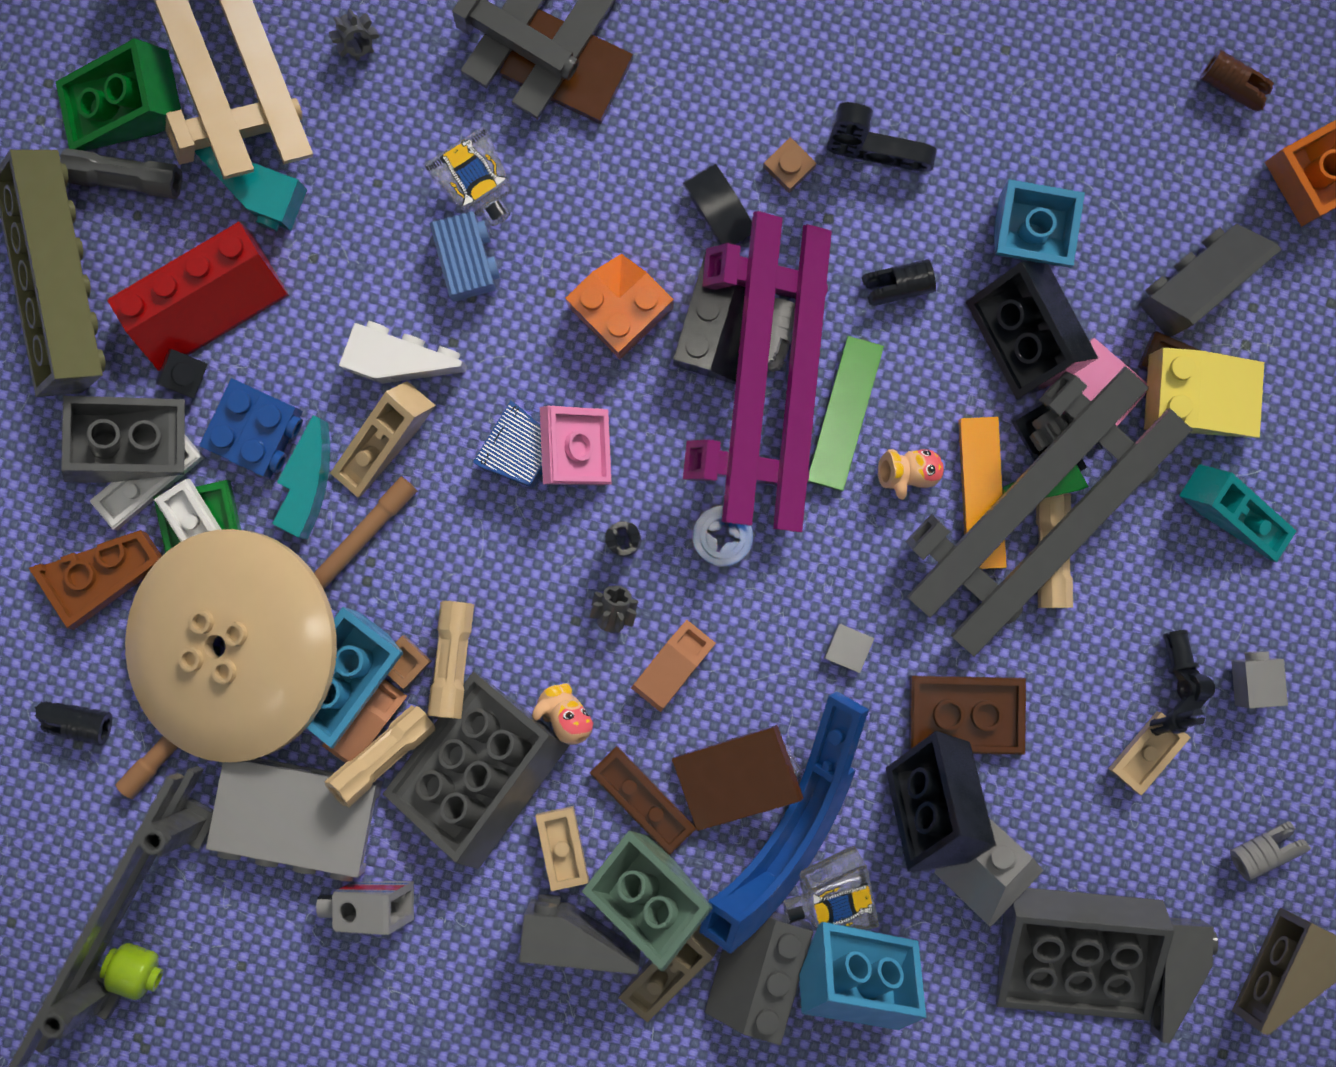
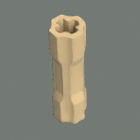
(1059, 588)
(453, 635)
(359, 774)

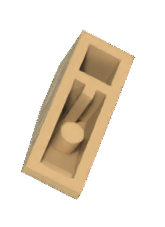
(382, 437)

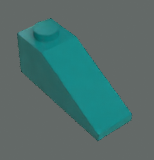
(264, 193)
(1237, 510)

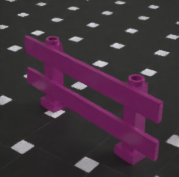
(762, 281)

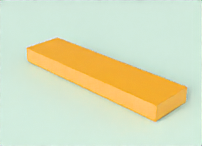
(981, 475)

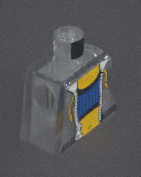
(473, 176)
(835, 893)

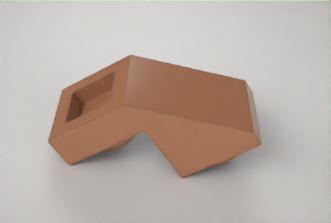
(673, 665)
(368, 722)

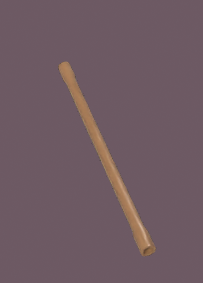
(388, 505)

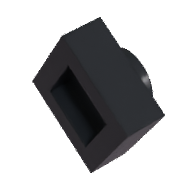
(181, 373)

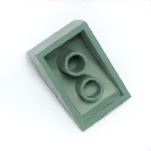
(648, 898)

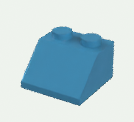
(1038, 223)

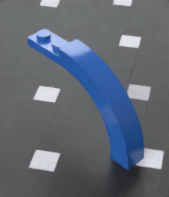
(793, 845)

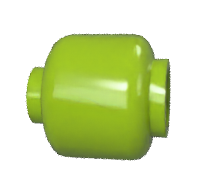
(131, 971)

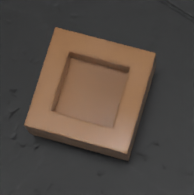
(789, 165)
(409, 664)

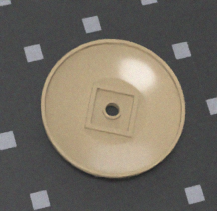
(274, 636)

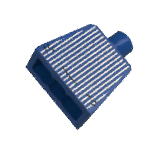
(513, 447)

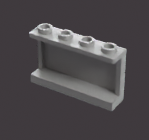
(289, 818)

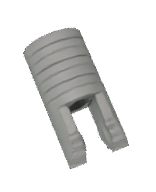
(781, 333)
(1263, 853)

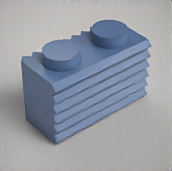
(464, 256)

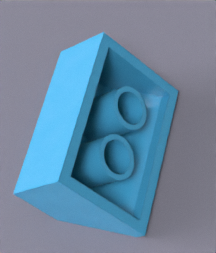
(361, 665)
(862, 978)

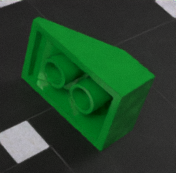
(118, 96)

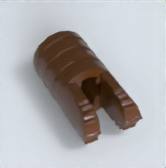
(1237, 80)

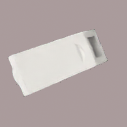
(390, 359)

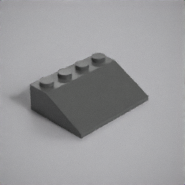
(475, 773)
(1083, 953)

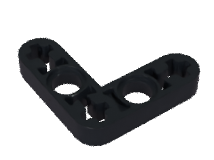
(851, 138)

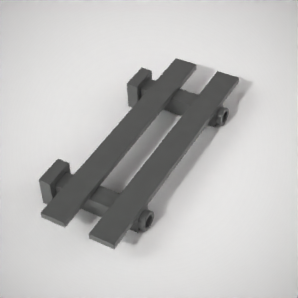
(509, 30)
(1091, 424)
(78, 989)

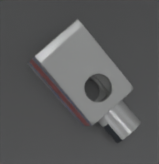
(369, 907)

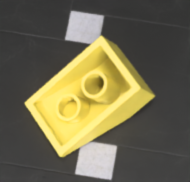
(1206, 391)

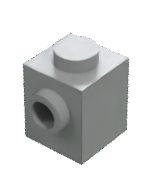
(1259, 681)

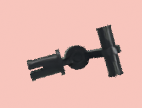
(1191, 687)

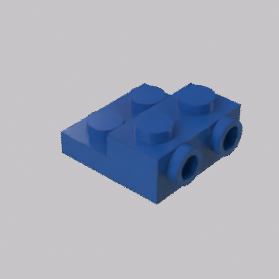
(252, 429)

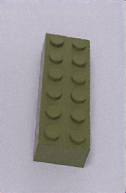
(48, 273)

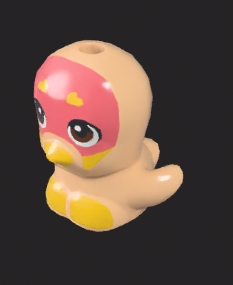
(915, 468)
(566, 713)

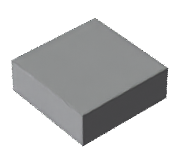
(849, 648)

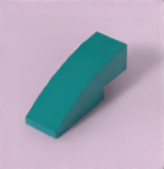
(307, 479)

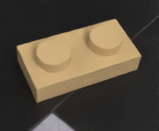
(1147, 756)
(562, 848)

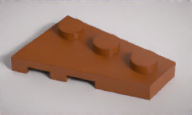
(94, 578)

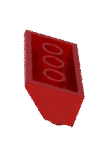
(199, 295)

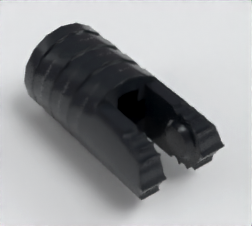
(903, 282)
(633, 534)
(74, 722)

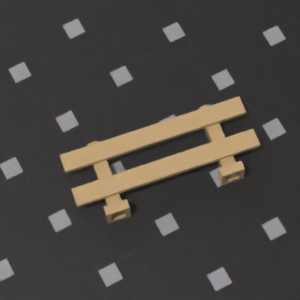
(217, 123)

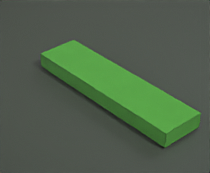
(845, 413)

